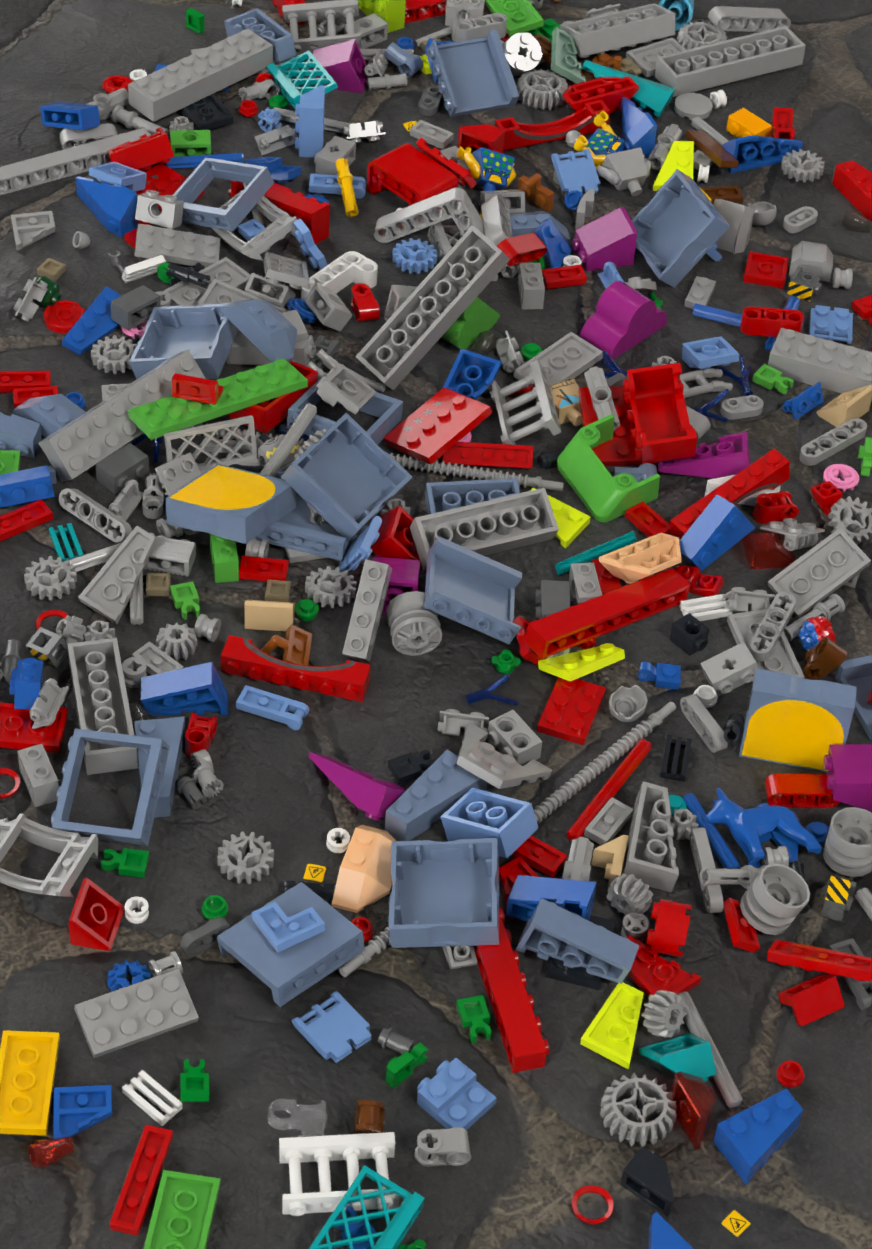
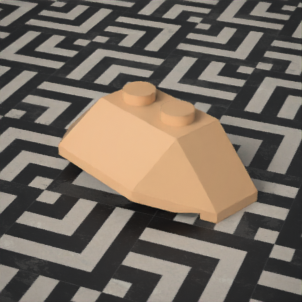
(643, 558)
(364, 870)

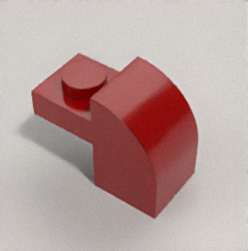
(782, 123)

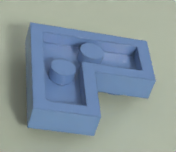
(308, 246)
(287, 931)

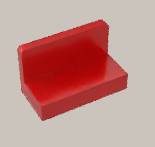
(196, 389)
(813, 998)

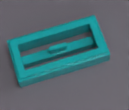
(62, 532)

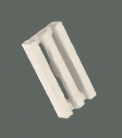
(142, 269)
(705, 607)
(136, 1083)

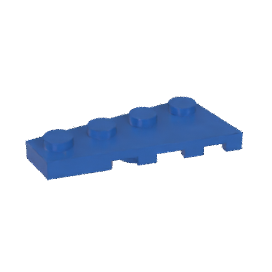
(93, 324)

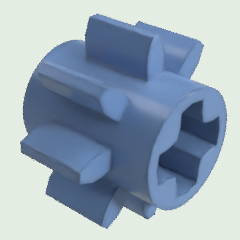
(269, 120)

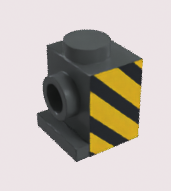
(804, 285)
(48, 647)
(838, 898)

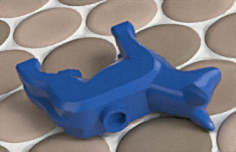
(759, 825)

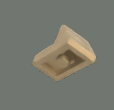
(611, 857)

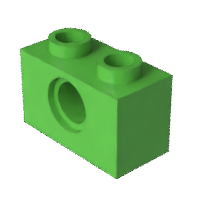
(190, 142)
(224, 559)

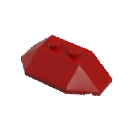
(608, 89)

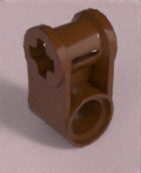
(823, 659)
(369, 1117)

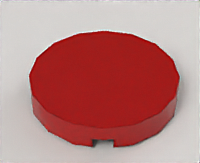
(62, 316)

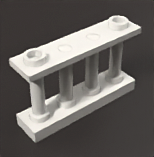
(333, 1148)

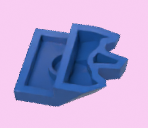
(276, 168)

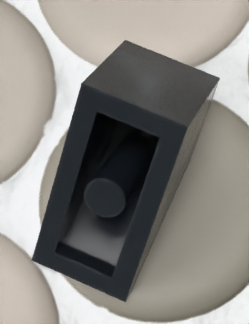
(649, 1180)

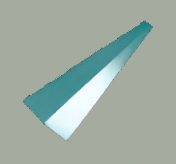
(649, 94)

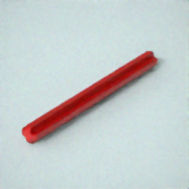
(609, 789)

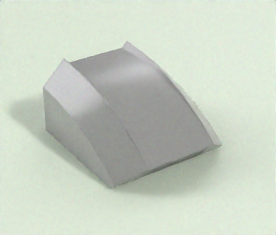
(740, 221)
(813, 259)

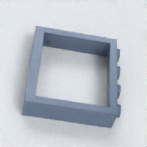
(225, 219)
(382, 406)
(149, 792)

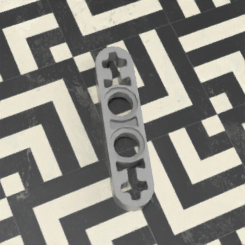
(820, 453)
(96, 512)
(772, 626)
(703, 859)

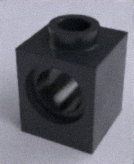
(689, 634)

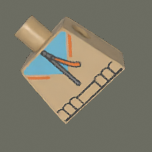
(566, 401)

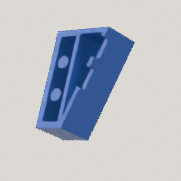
(185, 690)
(757, 1132)

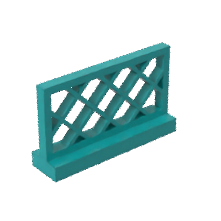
(289, 86)
(396, 1228)

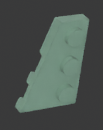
(564, 56)

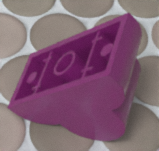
(622, 320)

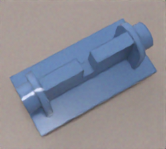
(609, 274)

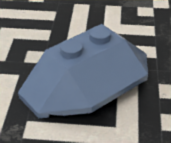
(529, 222)
(263, 327)
(49, 411)

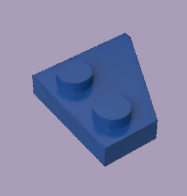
(556, 245)
(80, 1108)

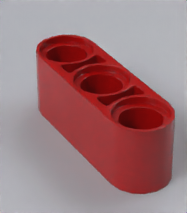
(423, 9)
(522, 248)
(769, 321)
(799, 791)

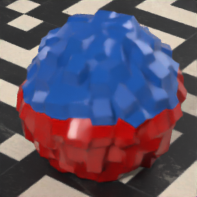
(814, 631)

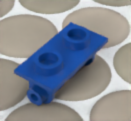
(804, 401)

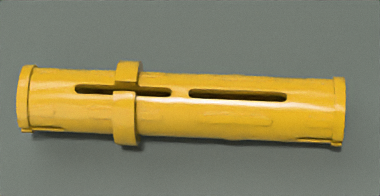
(345, 180)

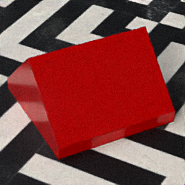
(94, 918)

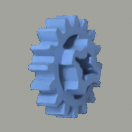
(414, 256)

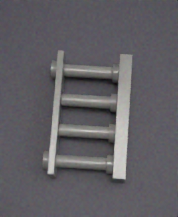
(318, 11)
(544, 406)

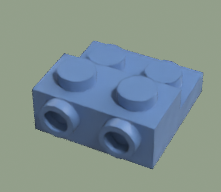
(119, 174)
(708, 353)
(454, 1096)

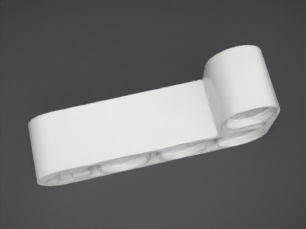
(343, 271)

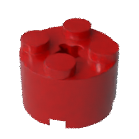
(669, 928)

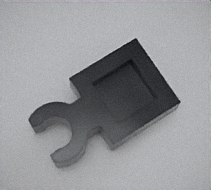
(408, 767)

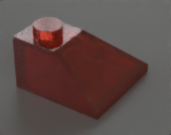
(767, 551)
(693, 1104)

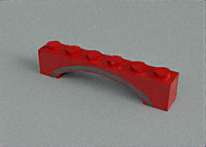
(523, 134)
(764, 473)
(341, 680)

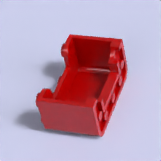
(409, 175)
(658, 414)

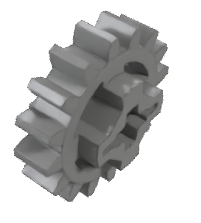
(802, 165)
(114, 354)
(852, 518)
(50, 578)
(330, 587)
(245, 857)

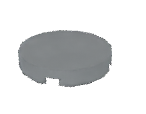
(693, 105)

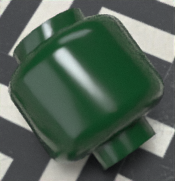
(52, 294)

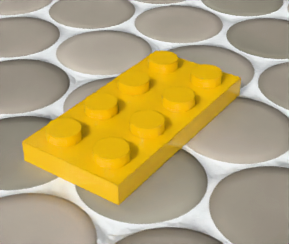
(27, 1081)

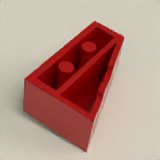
(143, 152)

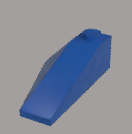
(637, 128)
(759, 151)
(110, 204)
(472, 374)

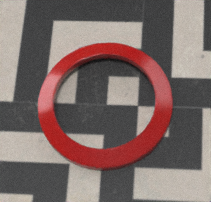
(41, 617)
(15, 776)
(592, 1189)

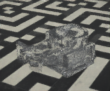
(307, 1116)

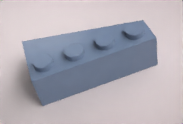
(265, 28)
(19, 434)
(456, 494)
(173, 733)
(430, 797)
(577, 942)

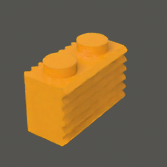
(746, 124)

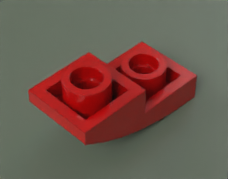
(826, 496)
(701, 584)

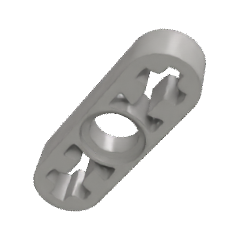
(703, 723)

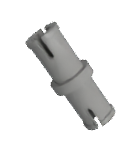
(387, 81)

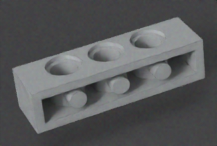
(367, 610)

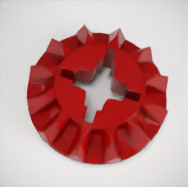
(115, 83)

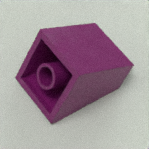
(344, 64)
(606, 240)
(403, 577)
(850, 774)

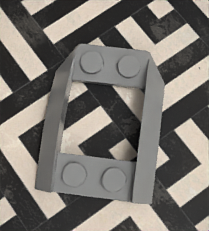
(276, 231)
(73, 851)

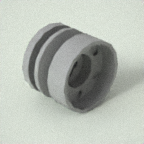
(411, 625)
(850, 842)
(774, 899)

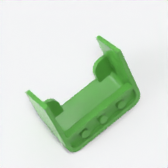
(600, 492)

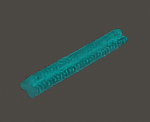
(594, 553)

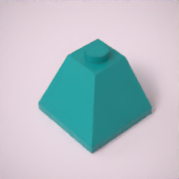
(683, 1054)

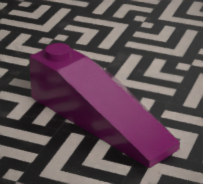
(715, 460)
(359, 786)

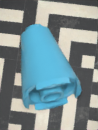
(683, 11)

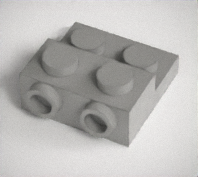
(345, 387)

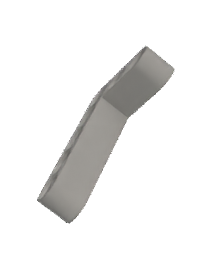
(430, 215)

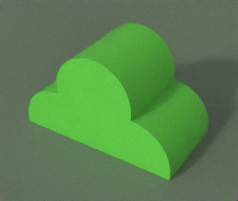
(475, 319)

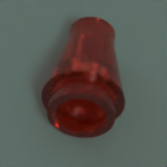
(48, 1151)

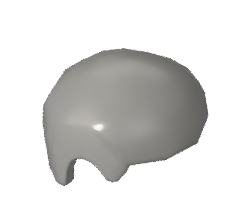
(763, 213)
(628, 703)

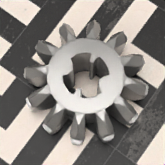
(177, 641)
(629, 894)
(664, 1013)

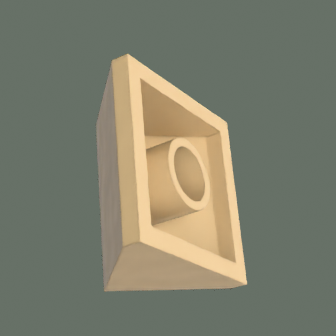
(847, 406)
(269, 615)

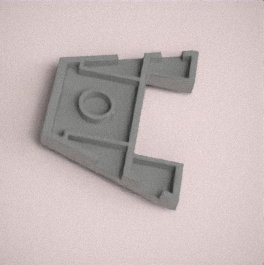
(491, 765)

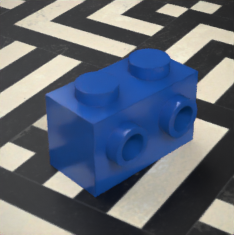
(26, 682)

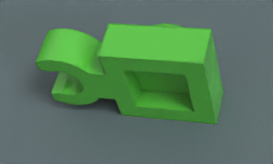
(771, 377)
(865, 454)
(186, 598)

